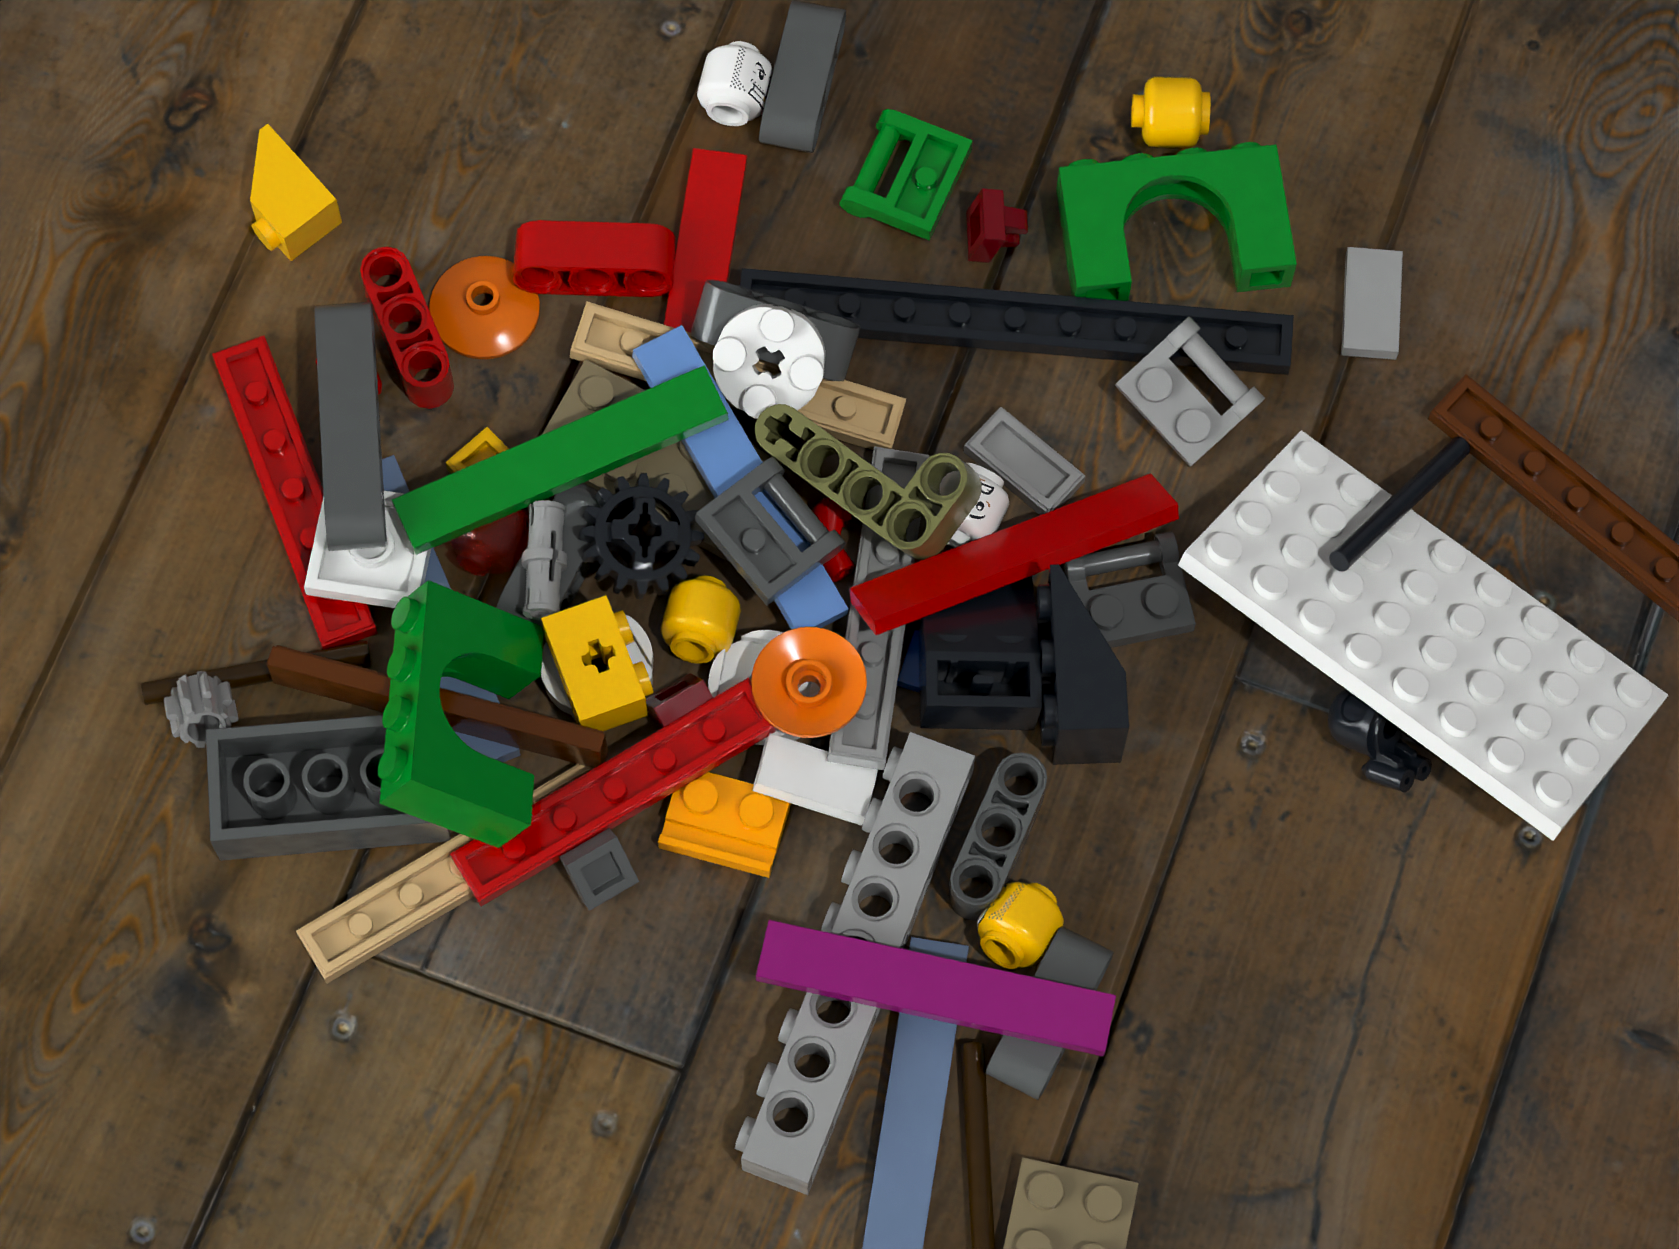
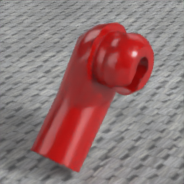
(835, 518)

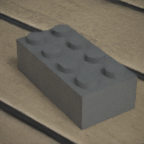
(303, 790)

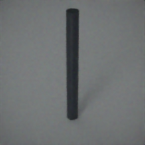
(1399, 504)

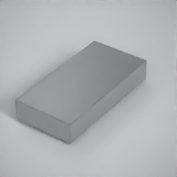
(1371, 303)
(1024, 462)

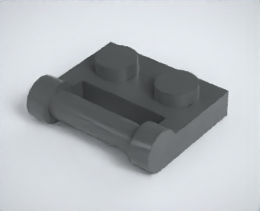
(756, 541)
(1137, 608)

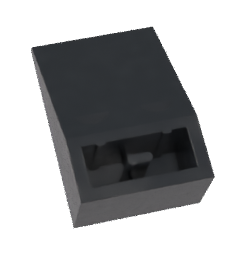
(982, 662)
(1087, 686)

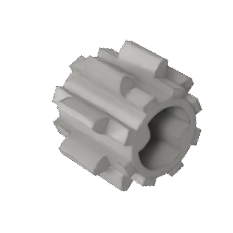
(199, 705)

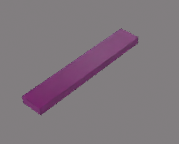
(936, 988)

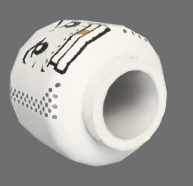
(734, 83)

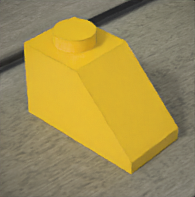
(288, 199)

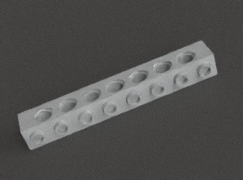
(943, 777)

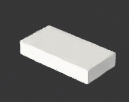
(806, 778)

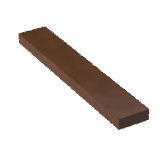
(1563, 491)
(463, 712)

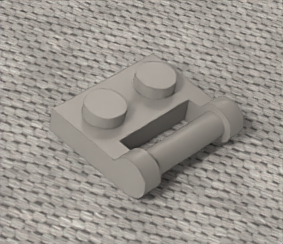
(1176, 405)

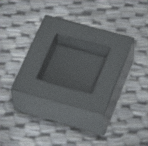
(599, 869)

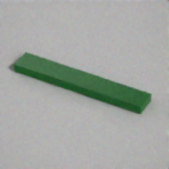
(560, 459)

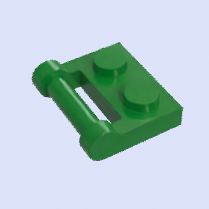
(922, 181)

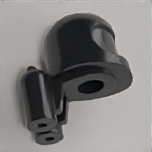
(1371, 734)

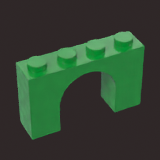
(1234, 184)
(424, 761)

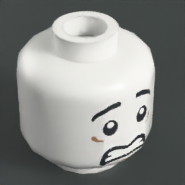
(988, 511)

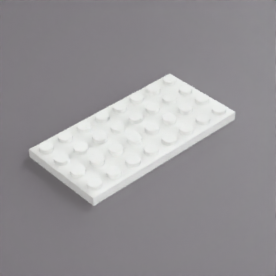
(1426, 635)

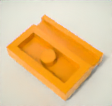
(725, 824)

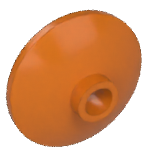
(487, 329)
(803, 657)

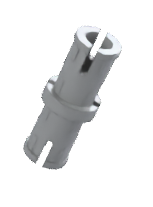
(544, 559)

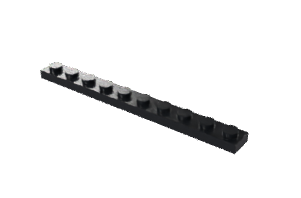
(1031, 320)

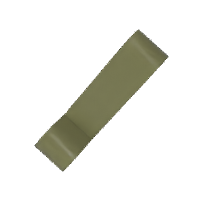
(856, 476)

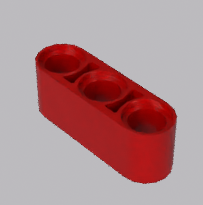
(594, 258)
(402, 304)

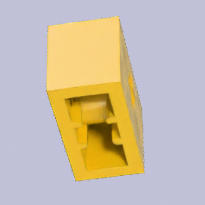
(584, 635)

